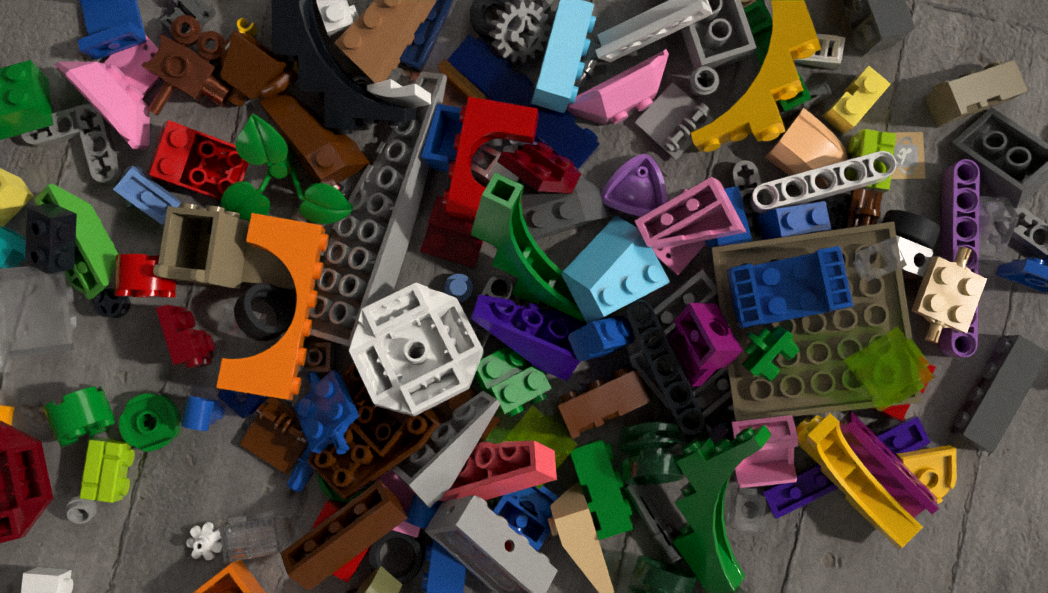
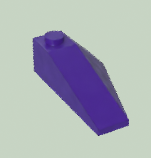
(531, 332)

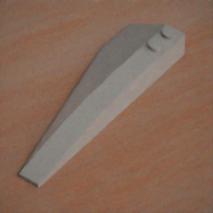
(373, 239)

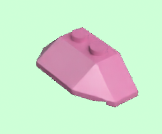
(622, 92)
(112, 98)

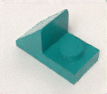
(11, 248)

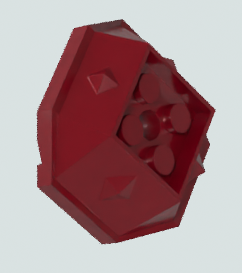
(23, 482)

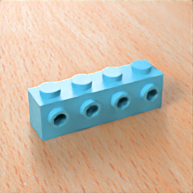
(563, 55)

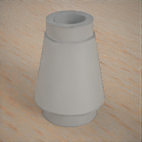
(705, 76)

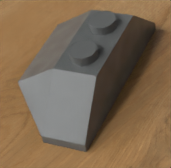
(558, 212)

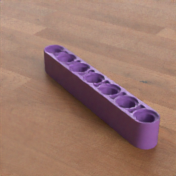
(950, 241)

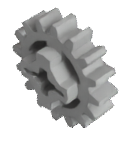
(518, 28)

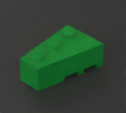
(601, 488)

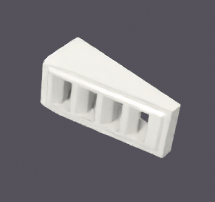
(826, 41)

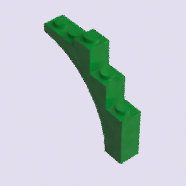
(503, 226)
(704, 535)

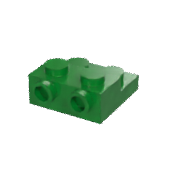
(511, 381)

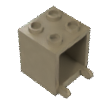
(196, 255)

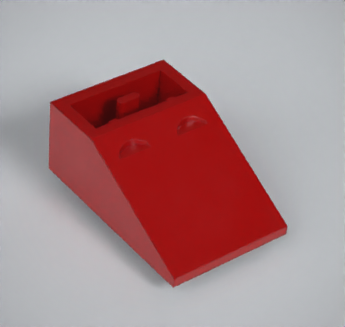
(195, 161)

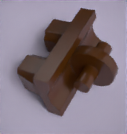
(863, 208)

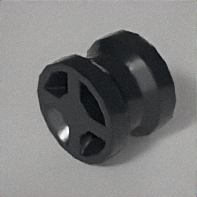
(104, 302)

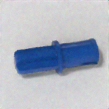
(301, 472)

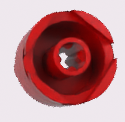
(136, 277)

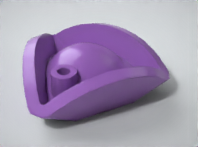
(636, 187)

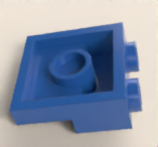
(1027, 272)

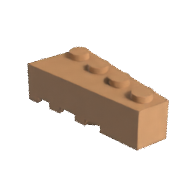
(382, 34)

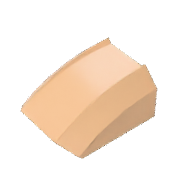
(807, 147)

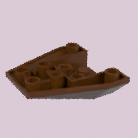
(375, 441)

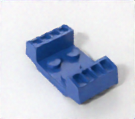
(789, 288)

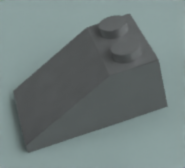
(1007, 156)

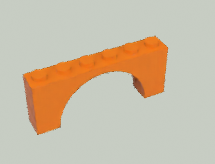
(276, 369)

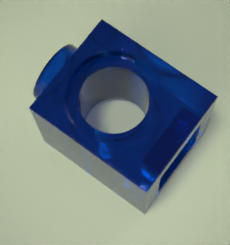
(243, 409)

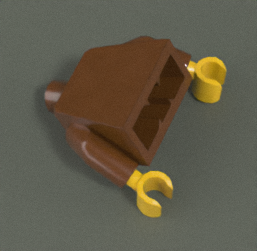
(253, 67)

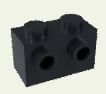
(50, 238)

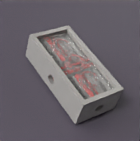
(490, 547)

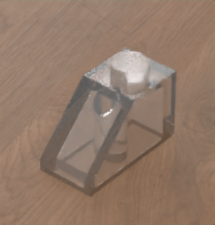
(996, 227)

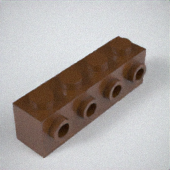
(343, 536)

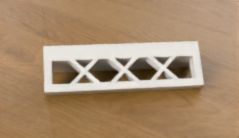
(650, 27)

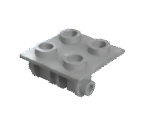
(673, 120)

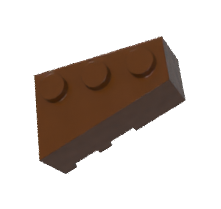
(602, 401)

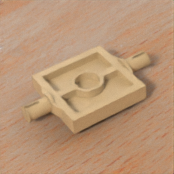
(948, 294)

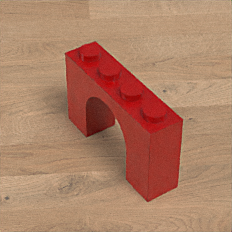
(483, 122)

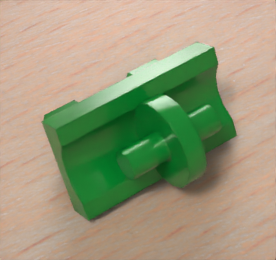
(765, 348)

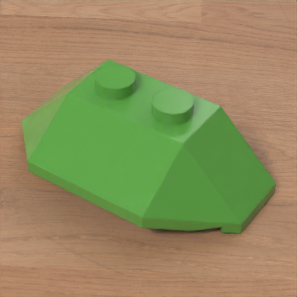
(93, 248)

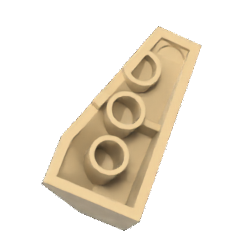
(579, 538)

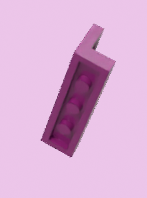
(887, 467)

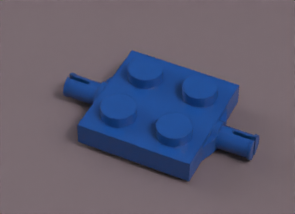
(326, 412)

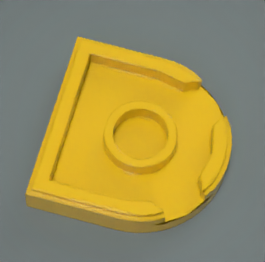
(933, 467)

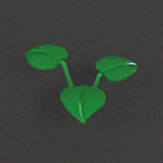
(260, 144)

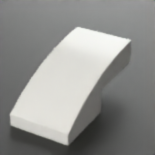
(408, 95)

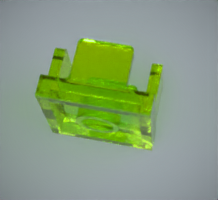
(890, 369)
(544, 430)

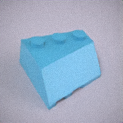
(613, 271)

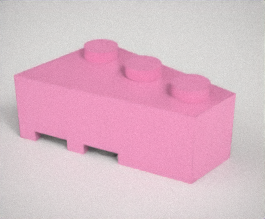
(691, 217)

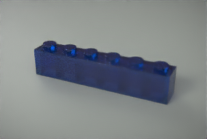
(501, 84)

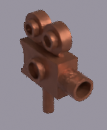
(185, 68)

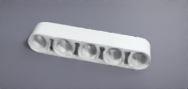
(832, 173)

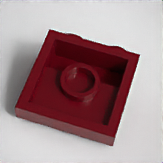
(541, 168)
(451, 237)
(184, 343)

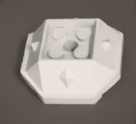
(404, 322)

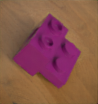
(703, 342)

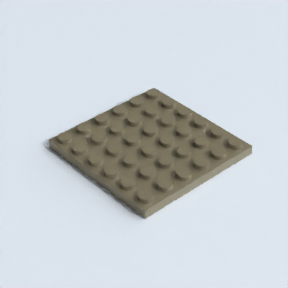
(817, 375)

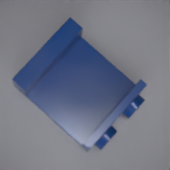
(111, 27)

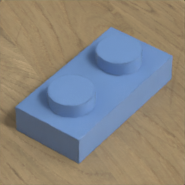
(146, 194)

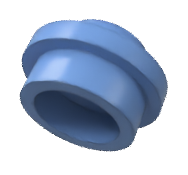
(459, 287)

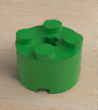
(79, 414)

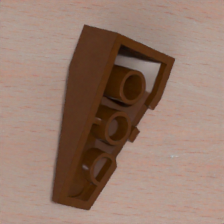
(320, 150)

